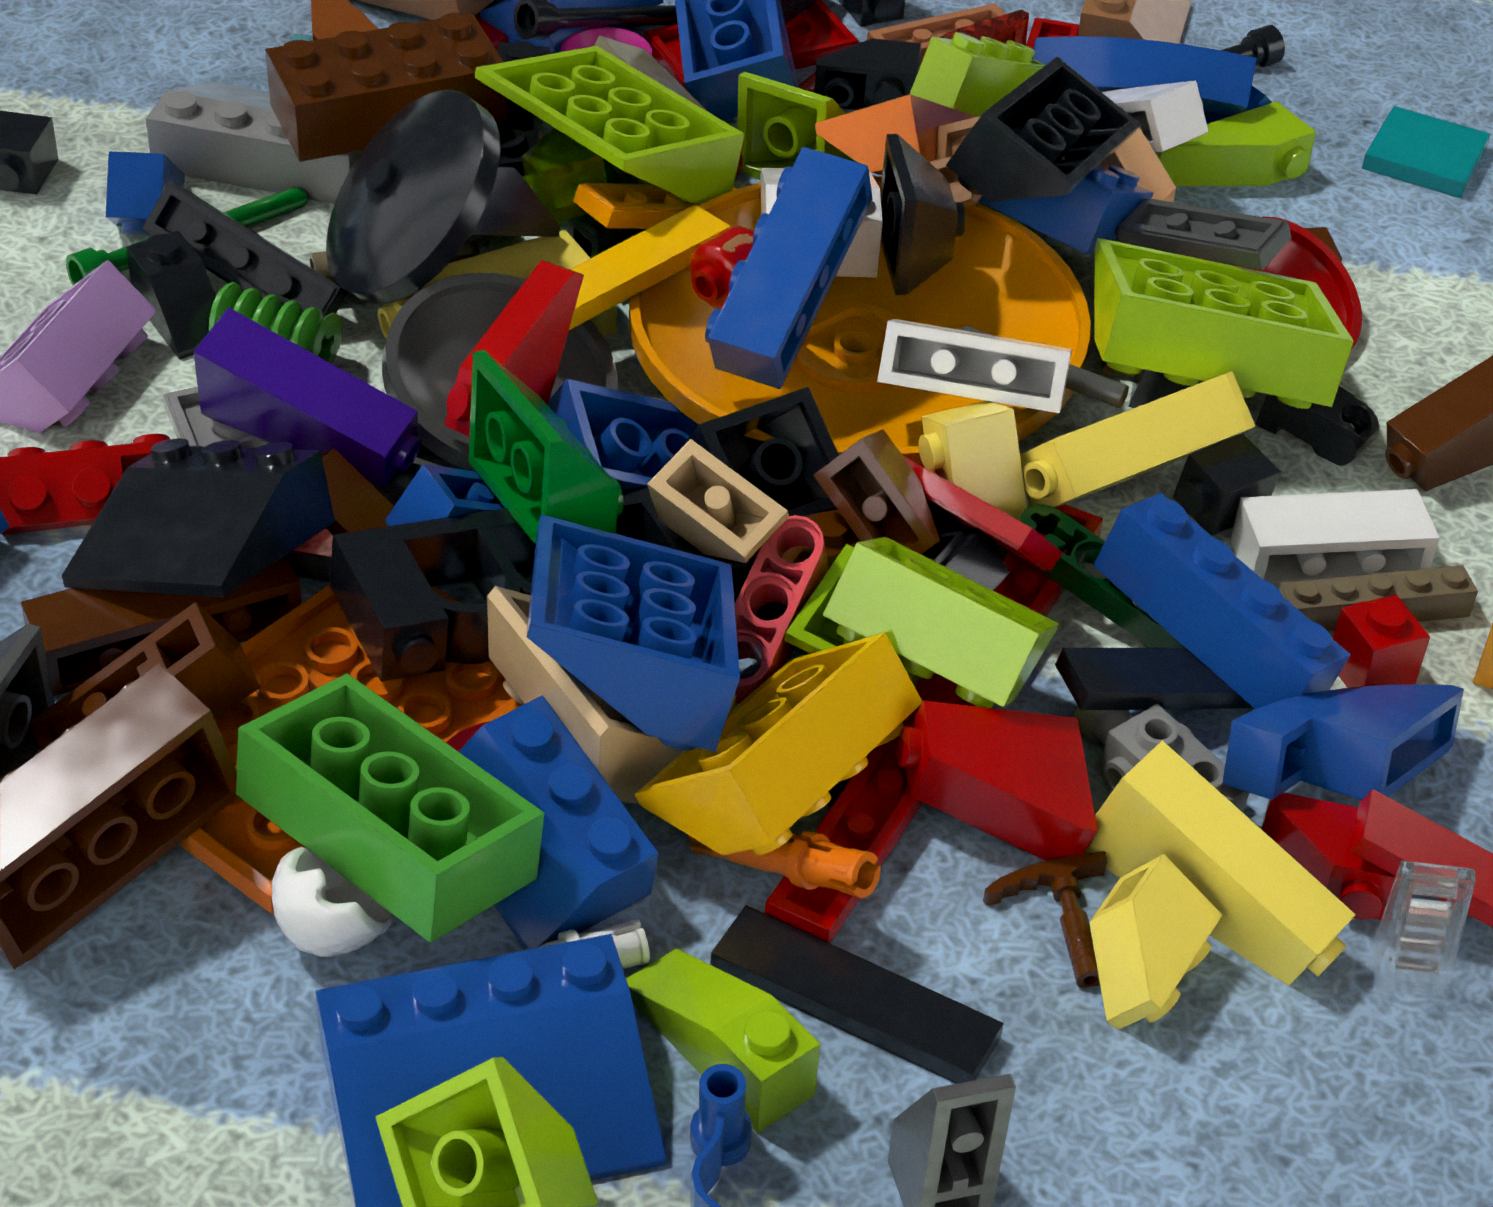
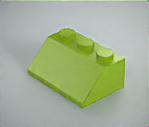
(939, 621)

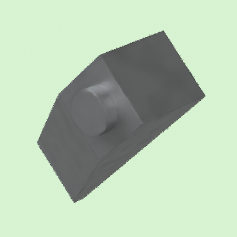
(952, 1144)

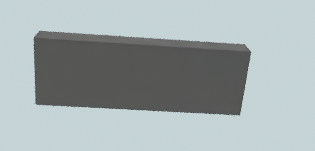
(1205, 233)

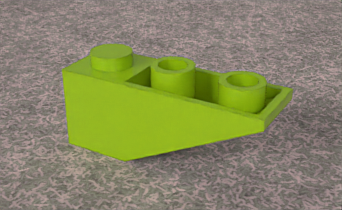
(972, 72)

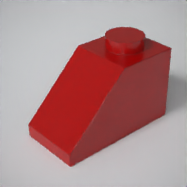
(1320, 840)

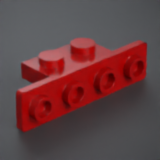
(64, 486)

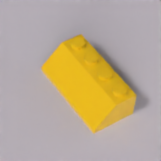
(786, 748)

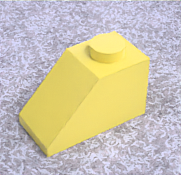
(977, 452)

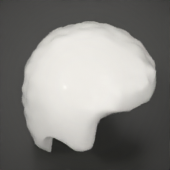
(322, 908)

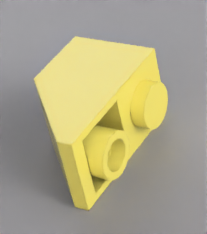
(1147, 939)

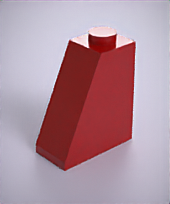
(1003, 774)

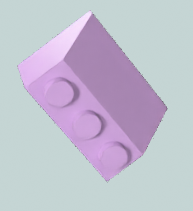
(71, 350)

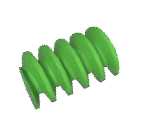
(287, 320)

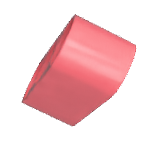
(781, 582)

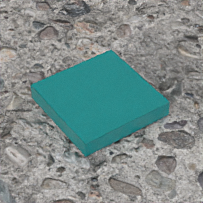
(1426, 151)

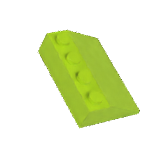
(625, 119)
(1215, 319)

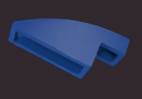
(1125, 63)
(1343, 739)

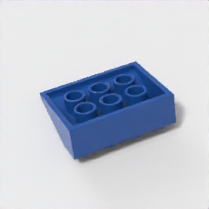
(639, 628)
(548, 1010)

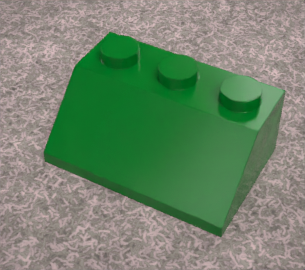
(533, 456)

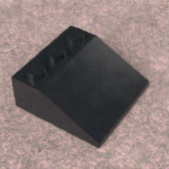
(203, 518)

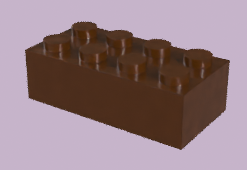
(347, 86)
(105, 807)

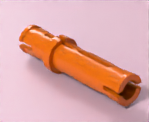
(811, 862)

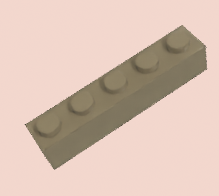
(1425, 592)

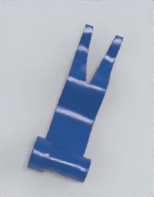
(718, 1129)

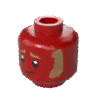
(715, 261)

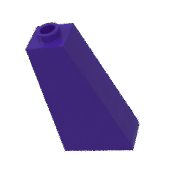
(293, 396)

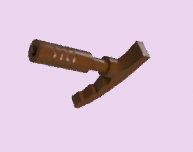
(1062, 877)

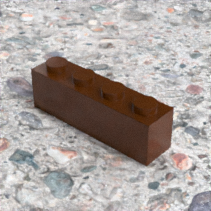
(94, 627)

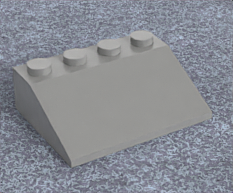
(236, 140)

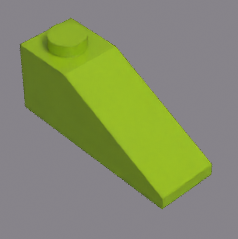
(1243, 150)
(733, 1023)

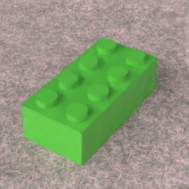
(389, 806)

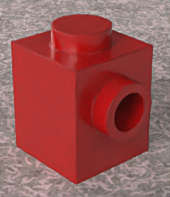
(1383, 643)

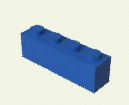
(789, 267)
(1217, 605)

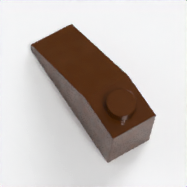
(188, 647)

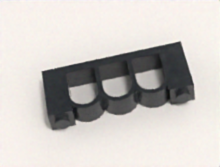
(389, 574)

